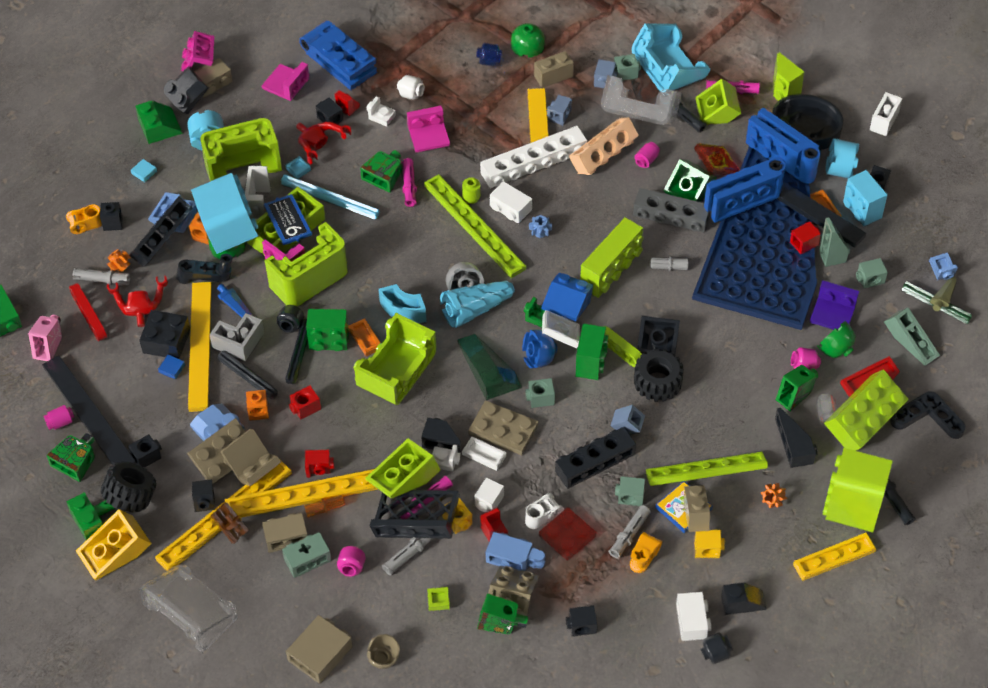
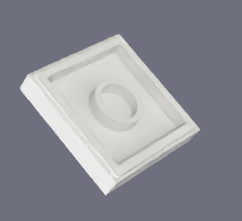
(561, 328)

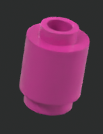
(647, 155)
(58, 417)

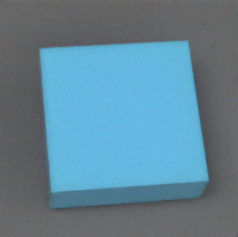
(298, 167)
(143, 170)

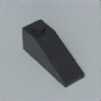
(796, 441)

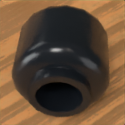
(290, 318)
(716, 648)

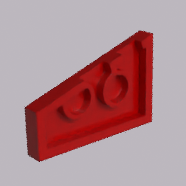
(854, 381)

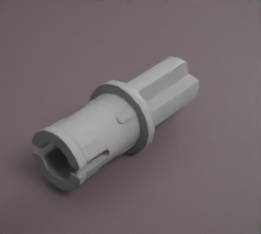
(669, 263)

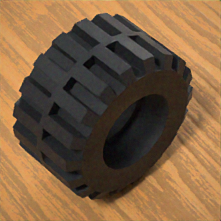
(663, 363)
(128, 487)

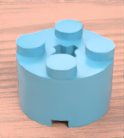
(202, 123)
(842, 158)

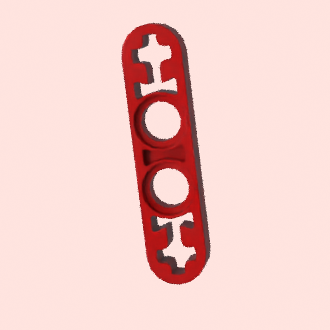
(88, 312)

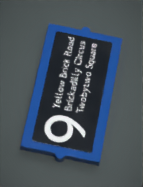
(287, 219)

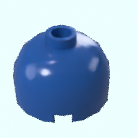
(539, 349)

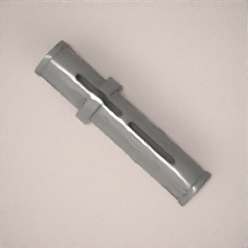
(101, 276)
(625, 538)
(415, 545)

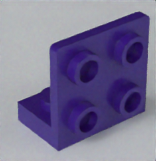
(834, 305)

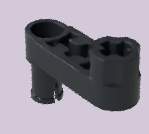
(194, 269)

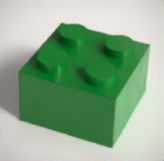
(327, 329)
(591, 352)

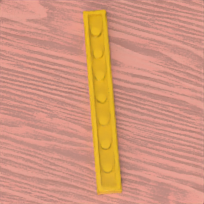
(200, 347)
(300, 494)
(207, 527)

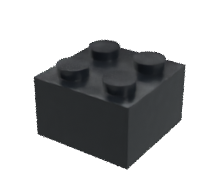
(165, 334)

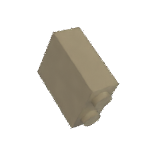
(319, 648)

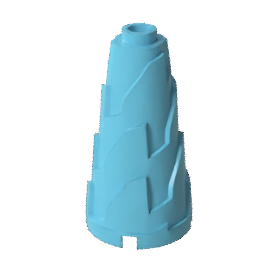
(469, 302)

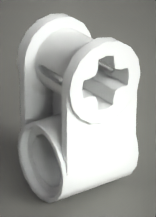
(545, 509)

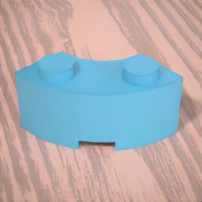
(397, 301)

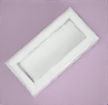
(484, 453)

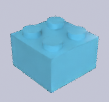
(865, 198)

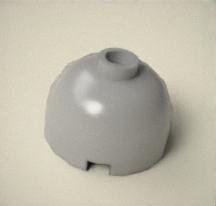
(463, 275)

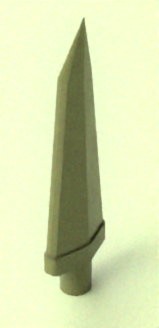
(943, 296)

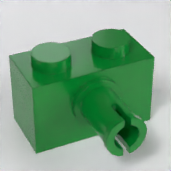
(86, 514)

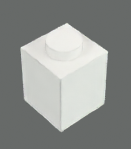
(489, 495)

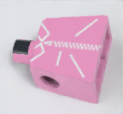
(45, 337)

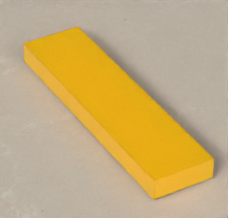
(537, 114)
(834, 556)

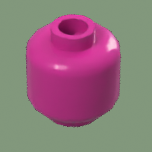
(805, 357)
(351, 561)

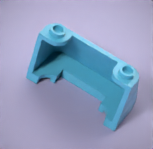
(663, 59)

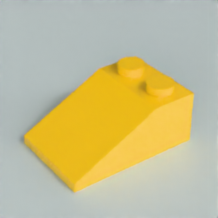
(113, 545)

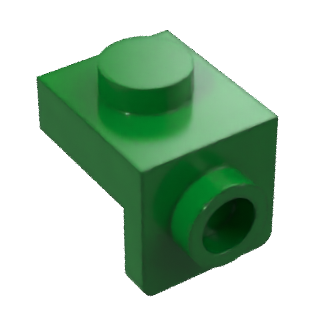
(533, 312)

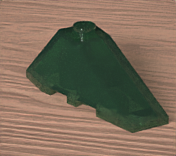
(489, 370)

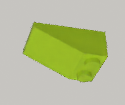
(404, 470)

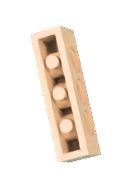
(582, 157)

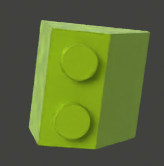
(787, 78)
(718, 103)

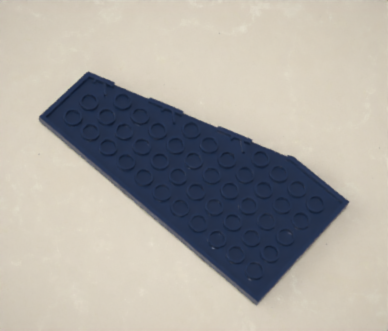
(756, 266)

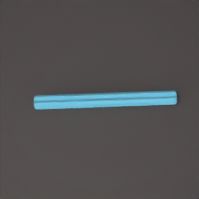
(330, 196)

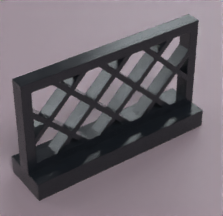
(413, 527)

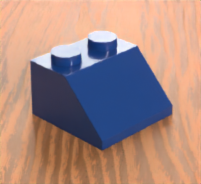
(567, 296)

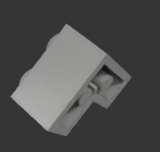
(238, 340)

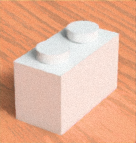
(885, 114)
(510, 202)
(692, 616)

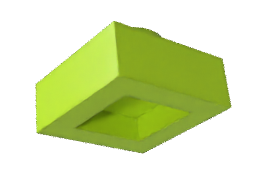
(438, 599)

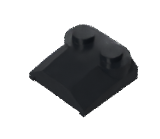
(185, 90)
(658, 334)

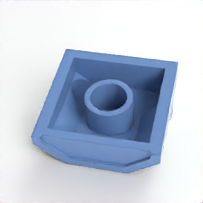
(212, 420)

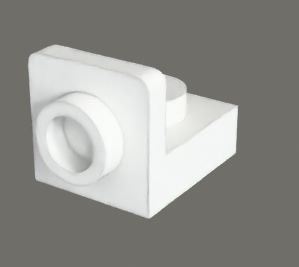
(379, 112)
(446, 458)

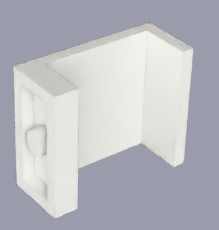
(257, 182)

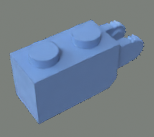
(513, 552)

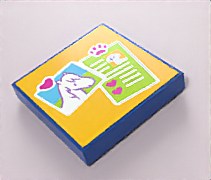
(673, 507)

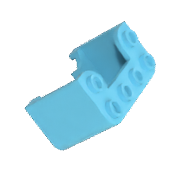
(225, 212)

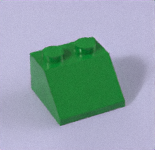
(157, 121)
(688, 181)

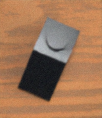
(439, 434)
(742, 598)

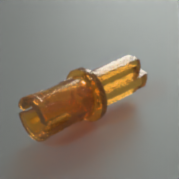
(324, 505)

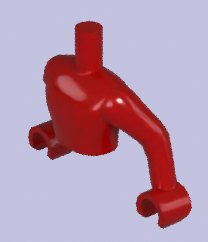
(315, 138)
(139, 301)

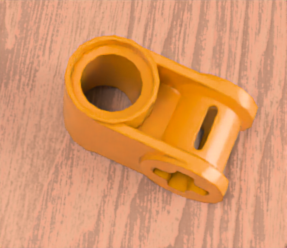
(86, 218)
(644, 552)

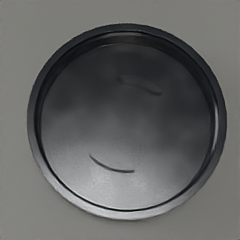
(811, 117)

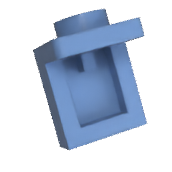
(943, 266)

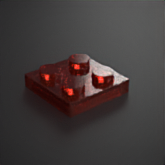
(716, 159)
(567, 533)

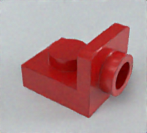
(346, 102)

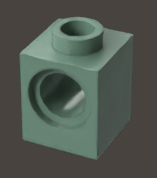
(627, 67)
(871, 273)
(542, 386)
(630, 491)

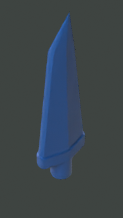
(231, 298)

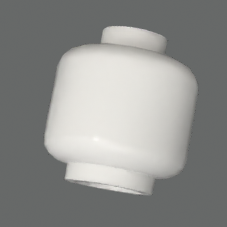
(410, 87)

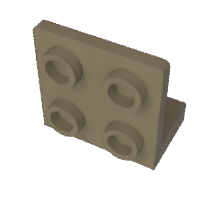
(249, 458)
(514, 586)

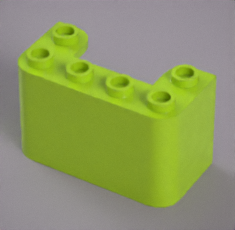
(240, 146)
(311, 272)
(397, 360)
(857, 489)

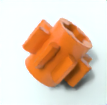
(118, 260)
(769, 498)

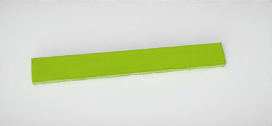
(475, 226)

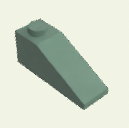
(832, 247)
(911, 335)

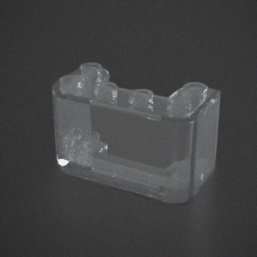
(616, 101)

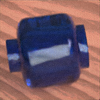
(489, 54)

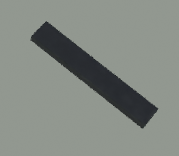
(818, 214)

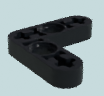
(928, 408)

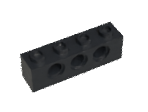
(161, 231)
(589, 466)

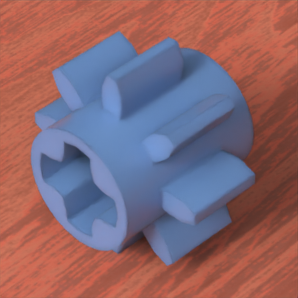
(540, 226)

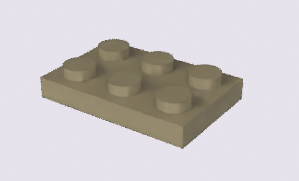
(503, 427)
(208, 454)

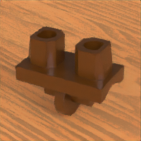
(229, 522)

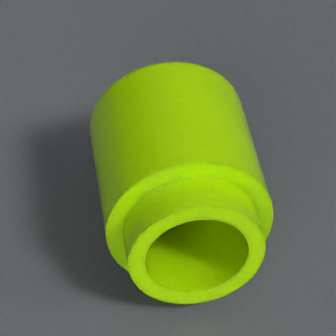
(471, 190)

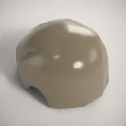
(383, 651)

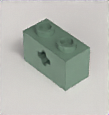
(316, 554)

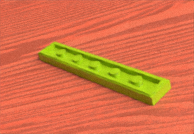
(706, 468)

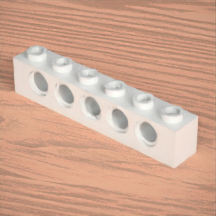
(532, 157)

